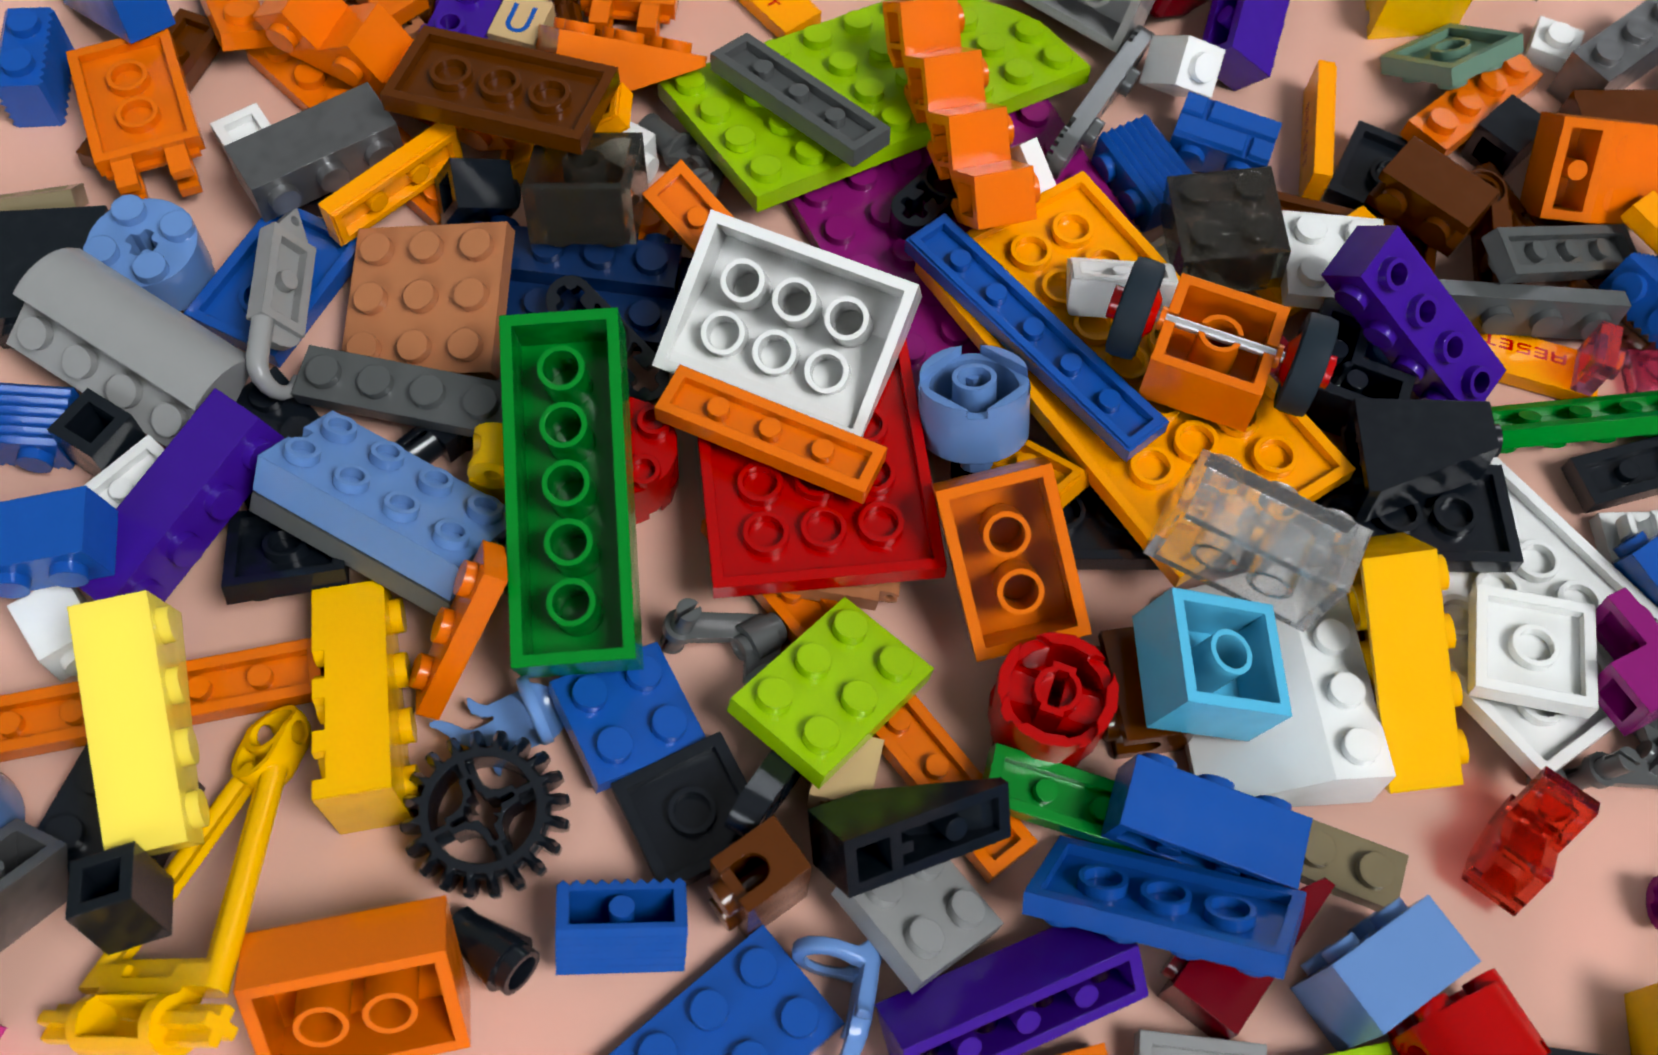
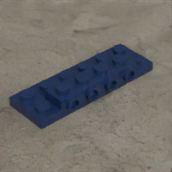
(634, 277)

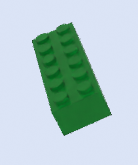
(569, 494)

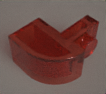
(1524, 837)

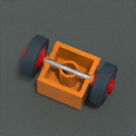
(1218, 347)

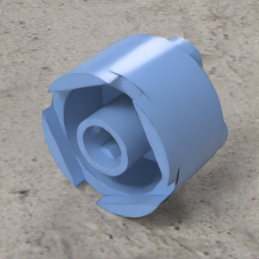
(153, 247)
(974, 405)

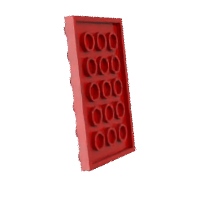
(793, 536)

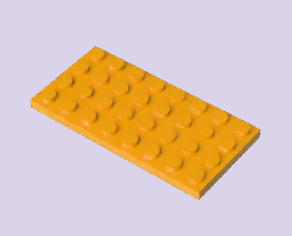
(1085, 223)

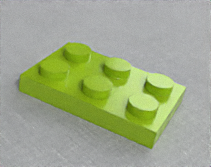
(830, 691)

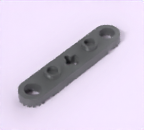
(1086, 120)

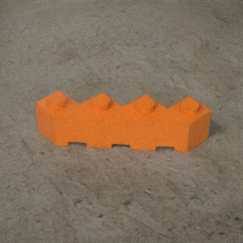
(352, 45)
(967, 133)

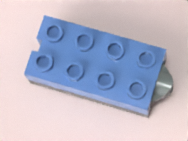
(376, 508)

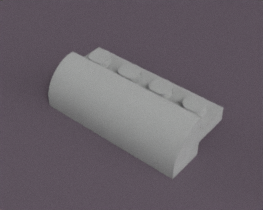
(121, 342)

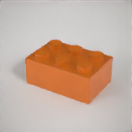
(1011, 556)
(357, 984)

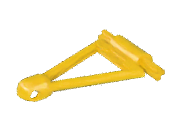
(156, 1002)

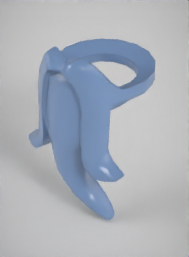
(520, 714)
(862, 972)

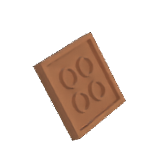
(431, 295)

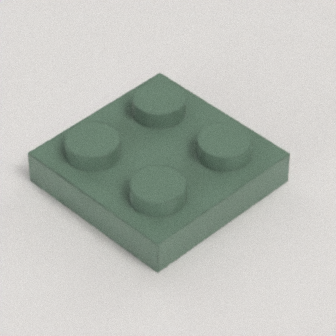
(1452, 55)

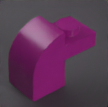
(1631, 681)

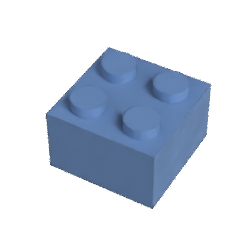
(1382, 971)

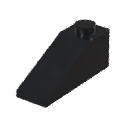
(904, 830)

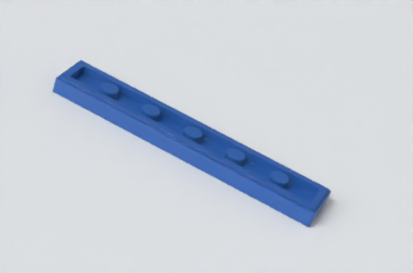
(1037, 337)

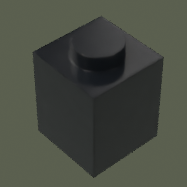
(1503, 136)
(476, 190)
(95, 432)
(120, 898)

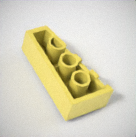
(139, 722)

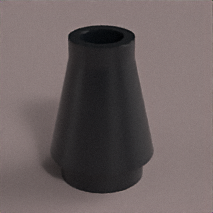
(495, 952)

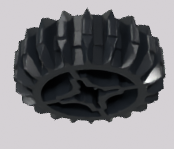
(460, 824)

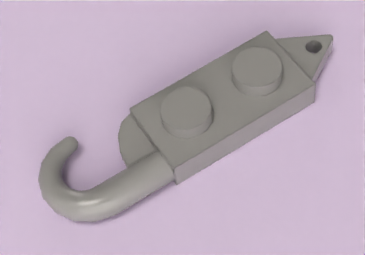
(278, 298)

